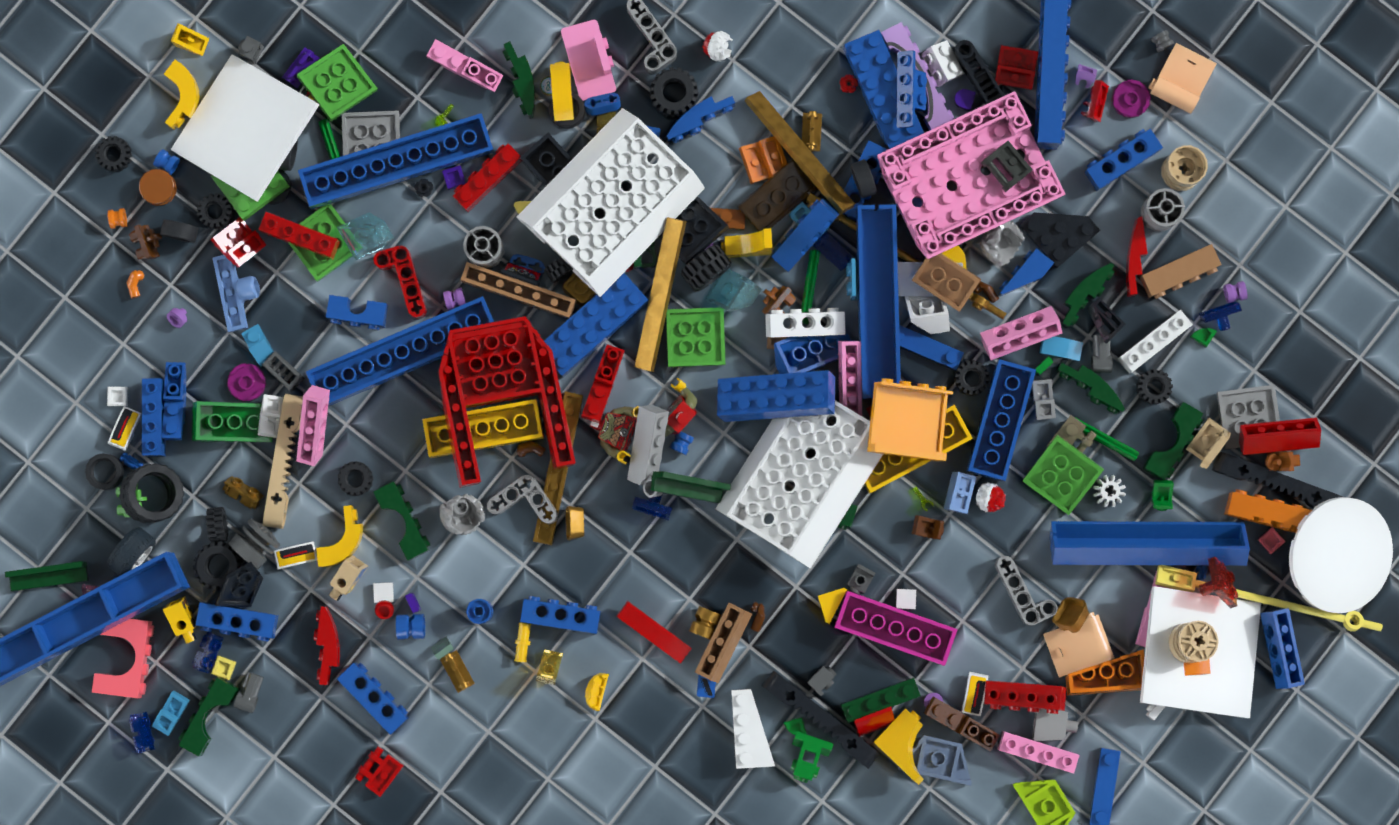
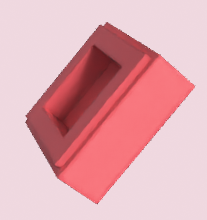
(1271, 540)

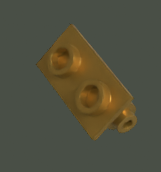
(812, 130)
(250, 495)
(457, 671)

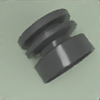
(254, 543)

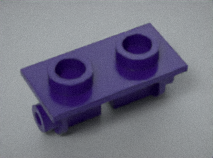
(303, 61)

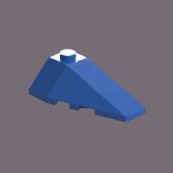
(806, 353)

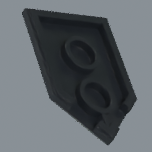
(240, 587)

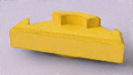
(595, 690)

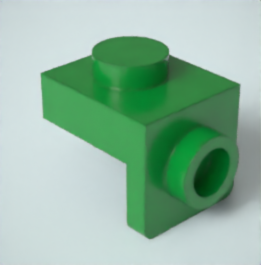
(1162, 494)

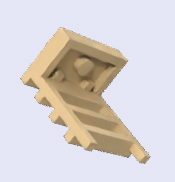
(1208, 442)

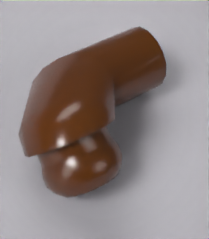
(530, 446)

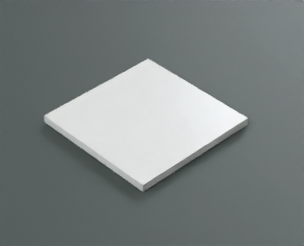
(244, 127)
(1231, 667)

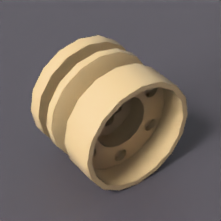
(1193, 163)
(1184, 647)

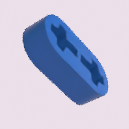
(602, 104)
(528, 261)

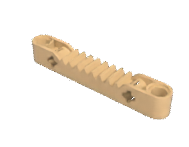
(276, 512)

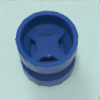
(167, 162)
(681, 443)

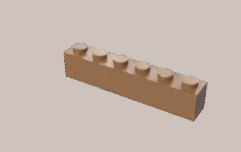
(518, 290)

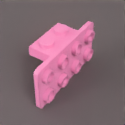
(589, 59)

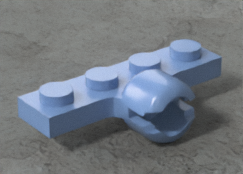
(234, 292)

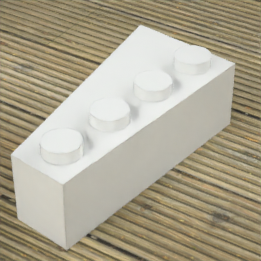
(749, 736)

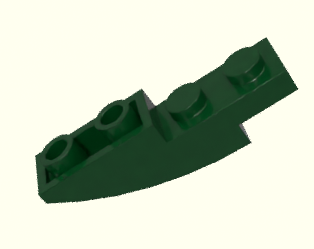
(523, 86)
(1090, 288)
(1099, 390)

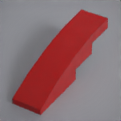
(1136, 249)
(654, 632)

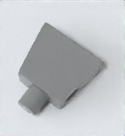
(1052, 726)

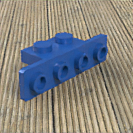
(910, 89)

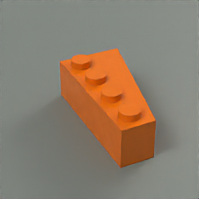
(1264, 511)
(1110, 676)

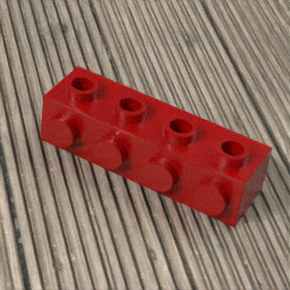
(487, 178)
(1280, 436)
(1025, 696)

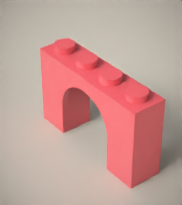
(131, 683)

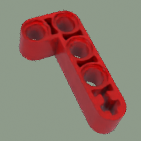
(406, 283)

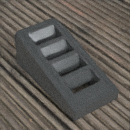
(291, 387)

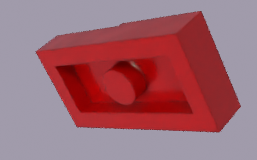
(1098, 98)

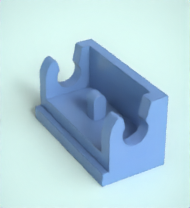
(959, 492)

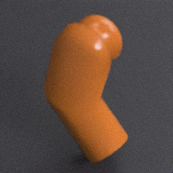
(134, 278)

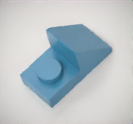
(257, 344)

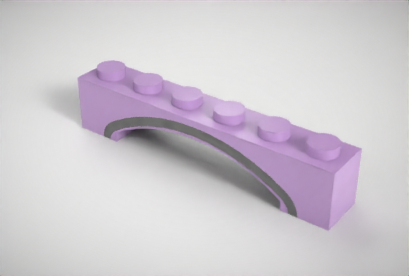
(898, 40)

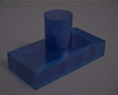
(1221, 314)
(652, 507)

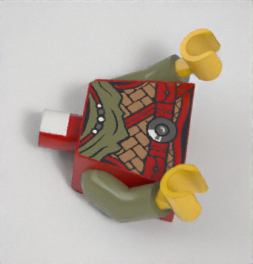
(681, 410)
(617, 431)

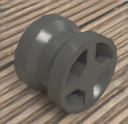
(1162, 41)

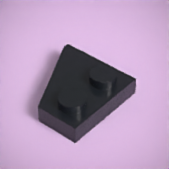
(1105, 319)

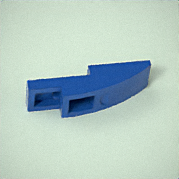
(691, 121)
(175, 401)

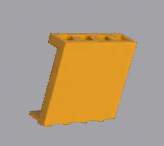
(908, 420)

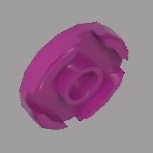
(1131, 98)
(246, 382)

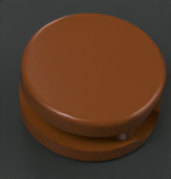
(157, 187)

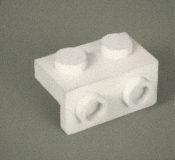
(942, 63)

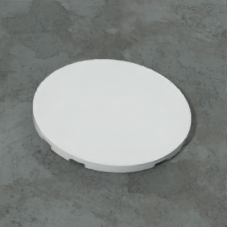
(1341, 555)

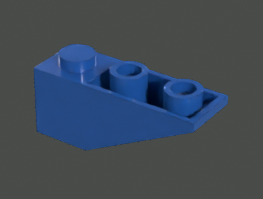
(1032, 270)

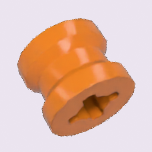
(117, 218)

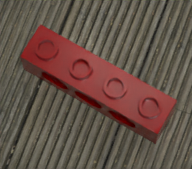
(299, 235)

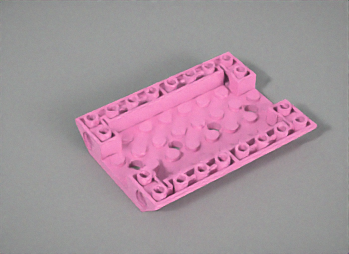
(955, 154)

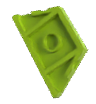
(1045, 802)

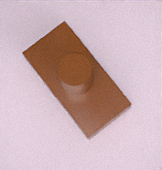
(733, 217)

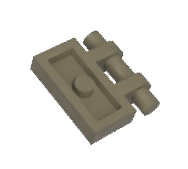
(1072, 430)

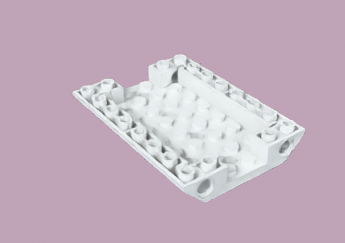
(631, 217)
(822, 484)

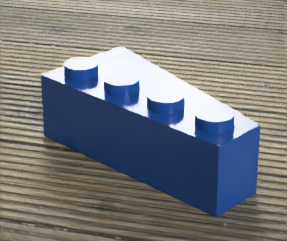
(805, 235)

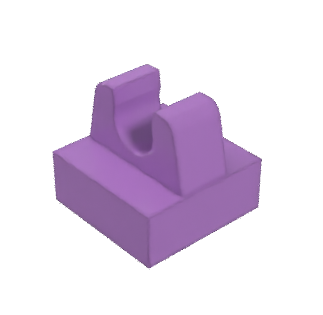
(1085, 73)

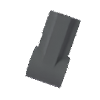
(1101, 359)
(247, 697)

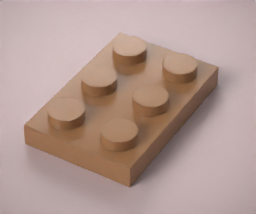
(946, 280)

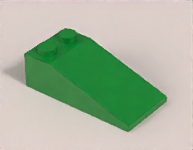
(226, 422)

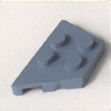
(941, 760)

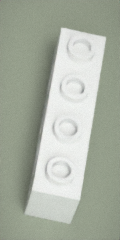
(834, 326)
(1155, 341)

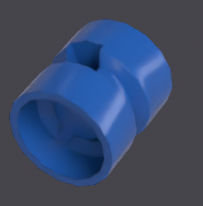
(479, 611)
(410, 626)

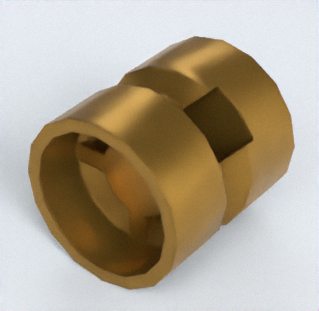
(705, 622)

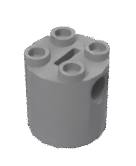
(1162, 210)
(483, 247)

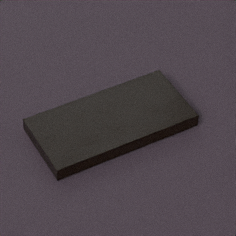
(777, 196)

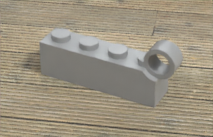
(647, 446)

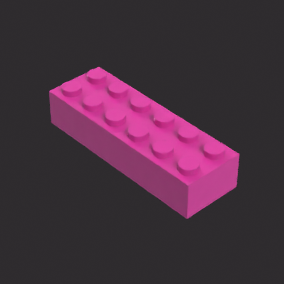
(895, 628)

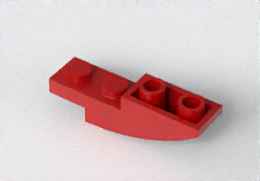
(603, 383)
(326, 636)

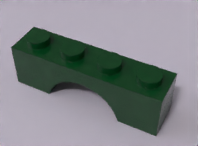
(1185, 420)
(392, 498)
(881, 699)
(196, 738)

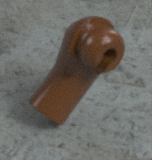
(988, 290)
(760, 616)

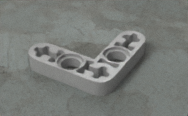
(529, 493)

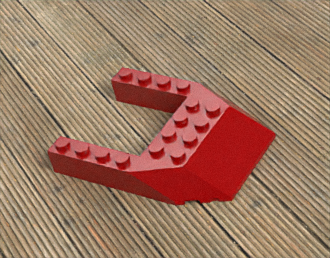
(494, 366)

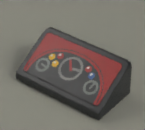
(522, 273)

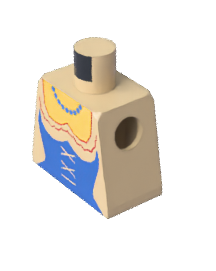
(351, 572)

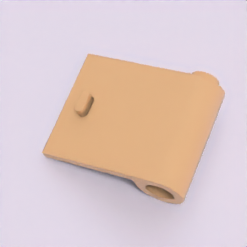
(1181, 79)
(1079, 649)

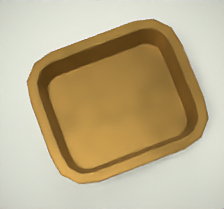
(578, 290)
(574, 522)
(1071, 614)

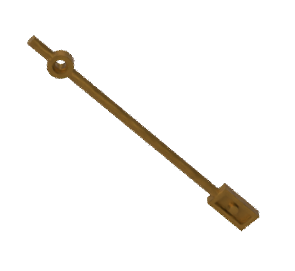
(978, 301)

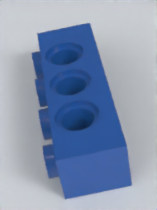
(1150, 147)
(869, 153)
(152, 418)
(529, 615)
(267, 621)
(1282, 648)
(349, 679)

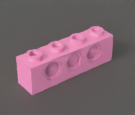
(1021, 333)
(850, 375)
(313, 425)
(1038, 752)

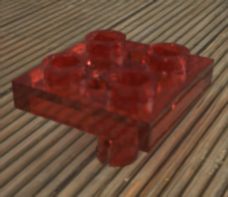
(1221, 583)

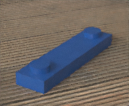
(929, 348)
(1104, 787)

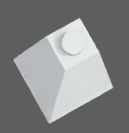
(928, 313)

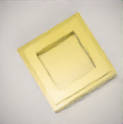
(223, 667)

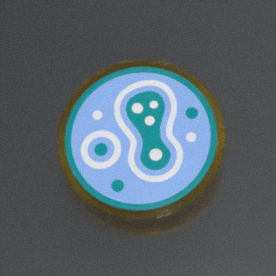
(545, 86)

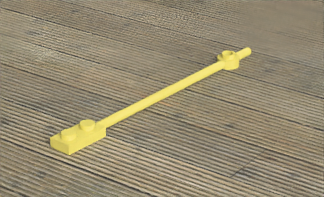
(1186, 581)

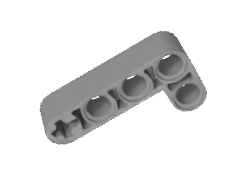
(649, 32)
(1021, 588)

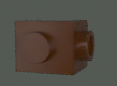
(928, 527)

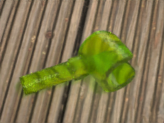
(439, 121)
(922, 499)

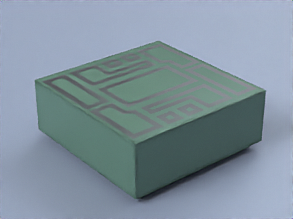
(442, 648)

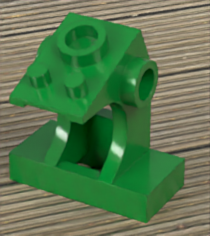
(804, 770)

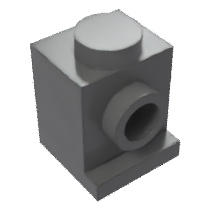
(250, 49)
(860, 571)
(822, 679)

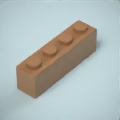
(1179, 271)
(723, 643)

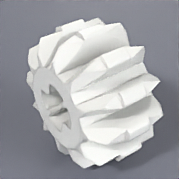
(1114, 487)

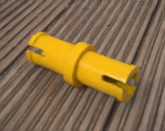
(522, 642)

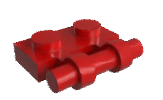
(383, 775)

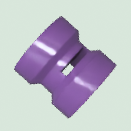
(1235, 292)
(458, 297)

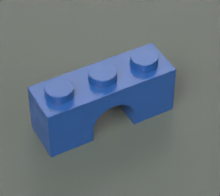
(373, 316)

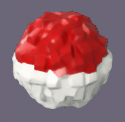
(716, 45)
(990, 497)

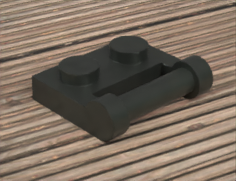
(1011, 161)

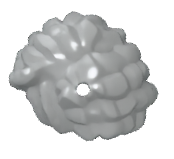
(1002, 243)
(462, 514)

